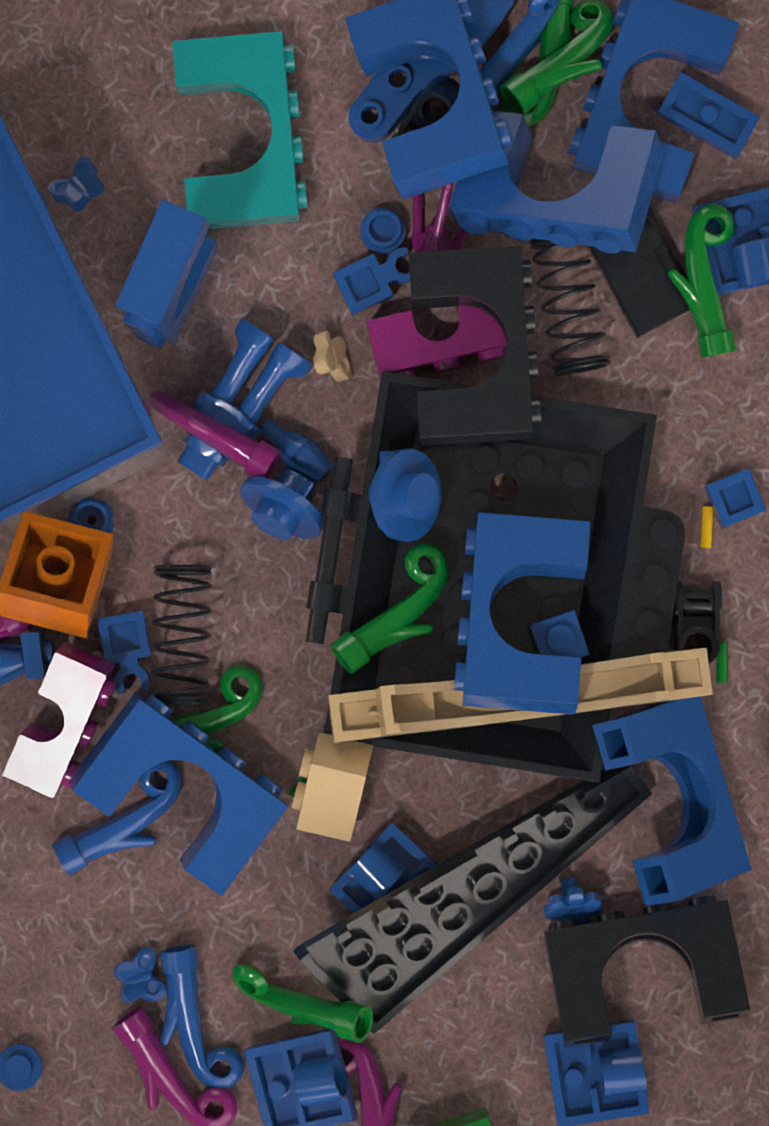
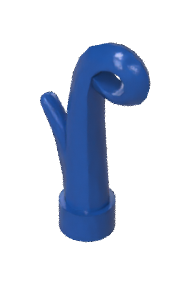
(519, 43)
(120, 831)
(183, 1012)

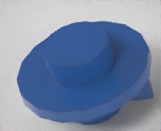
(405, 494)
(283, 505)

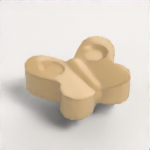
(331, 357)

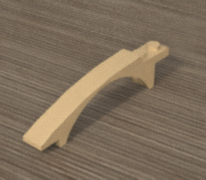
(437, 706)

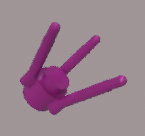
(435, 237)

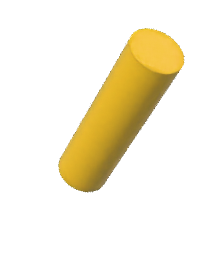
(706, 527)

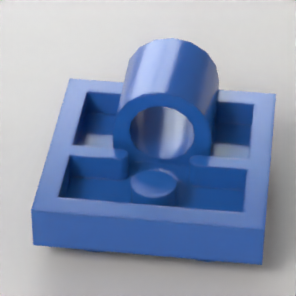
(745, 256)
(381, 869)
(597, 1078)
(301, 1081)

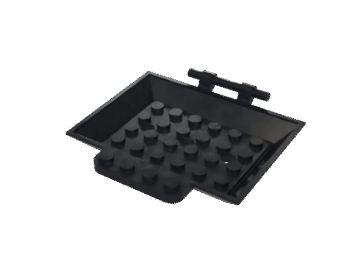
(578, 467)

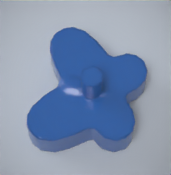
(79, 188)
(138, 978)

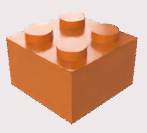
(55, 574)

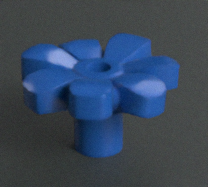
(573, 903)

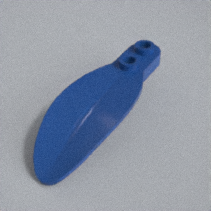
(395, 102)

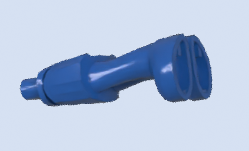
(281, 365)

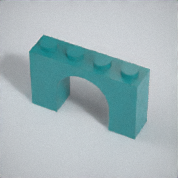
(259, 69)

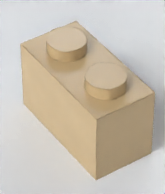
(333, 787)

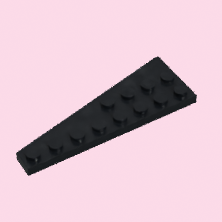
(430, 923)

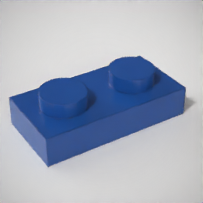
(708, 115)

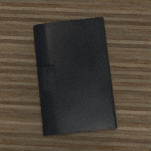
(642, 280)

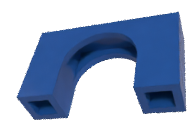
(650, 32)
(468, 136)
(602, 215)
(167, 275)
(494, 671)
(148, 736)
(709, 840)

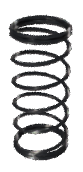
(568, 365)
(179, 697)

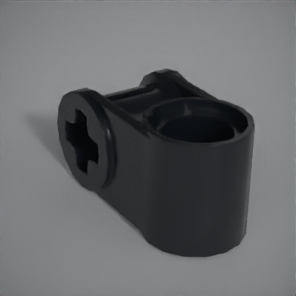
(424, 111)
(698, 618)

